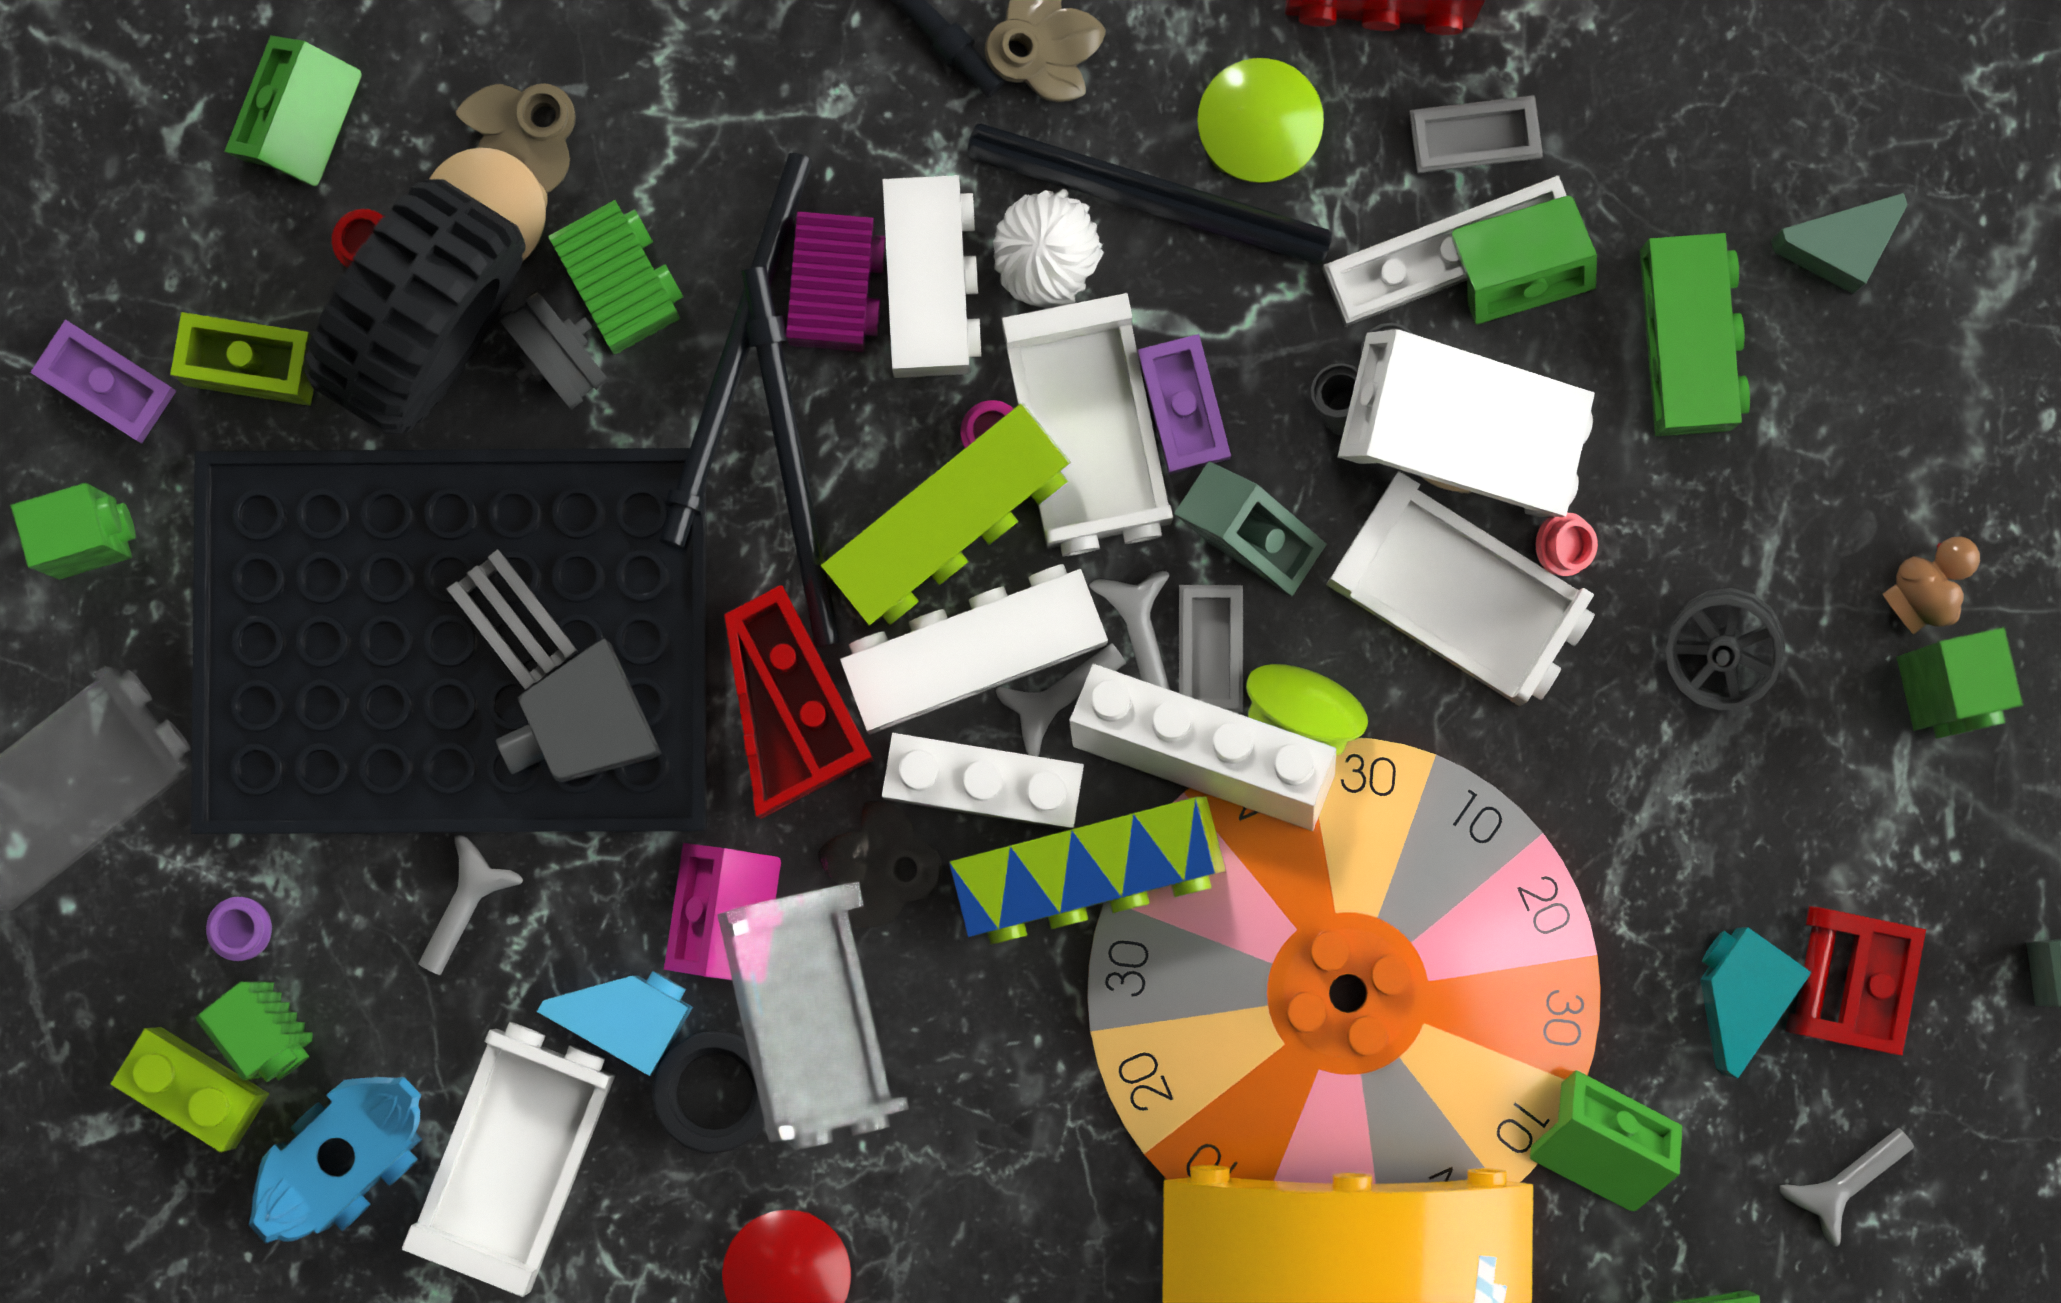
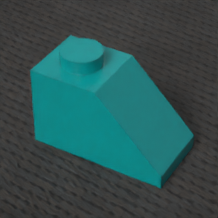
(1745, 994)

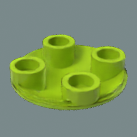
(1260, 120)
(1305, 705)

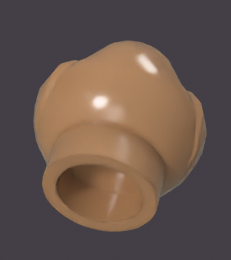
(1923, 588)

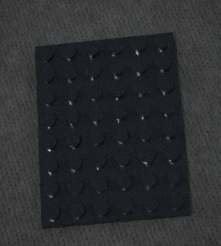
(359, 691)

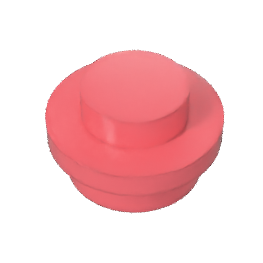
(1566, 544)

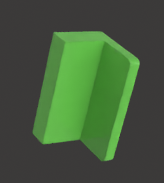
(294, 109)
(1526, 259)
(1610, 1143)

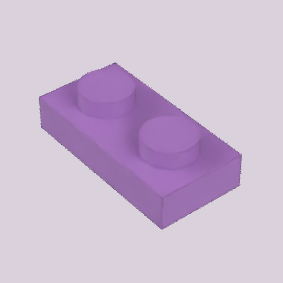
(103, 381)
(1183, 404)

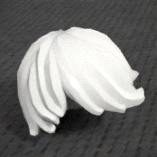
(1046, 249)

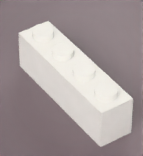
(973, 650)
(1203, 747)

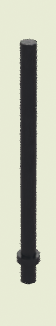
(686, 499)

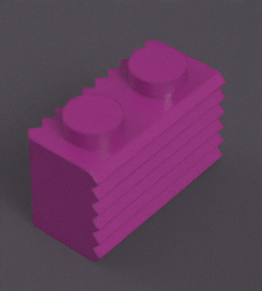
(833, 282)

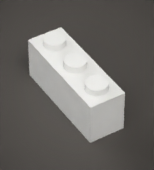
(929, 276)
(982, 781)

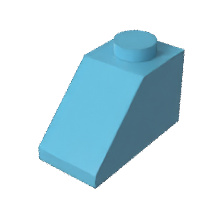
(625, 1017)

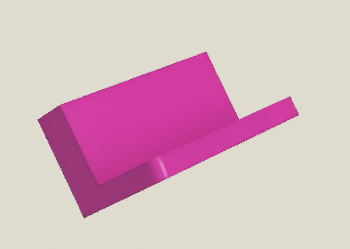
(707, 885)

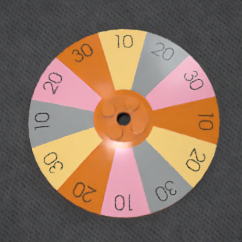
(1470, 966)

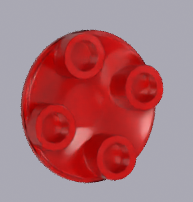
(786, 1260)

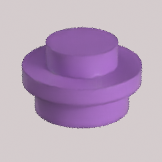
(238, 928)

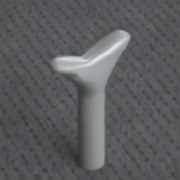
(1135, 606)
(1039, 708)
(474, 882)
(1830, 1197)

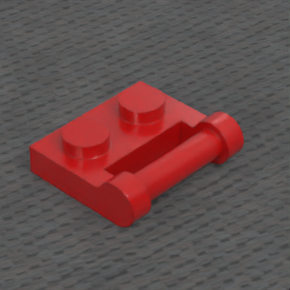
(1877, 982)

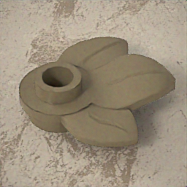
(1054, 45)
(508, 126)

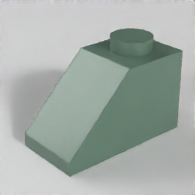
(1250, 527)

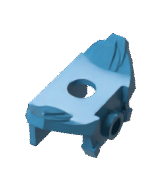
(293, 1191)

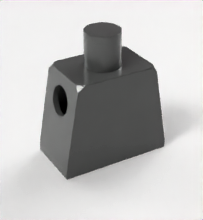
(581, 720)

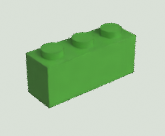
(1693, 334)
(1960, 683)

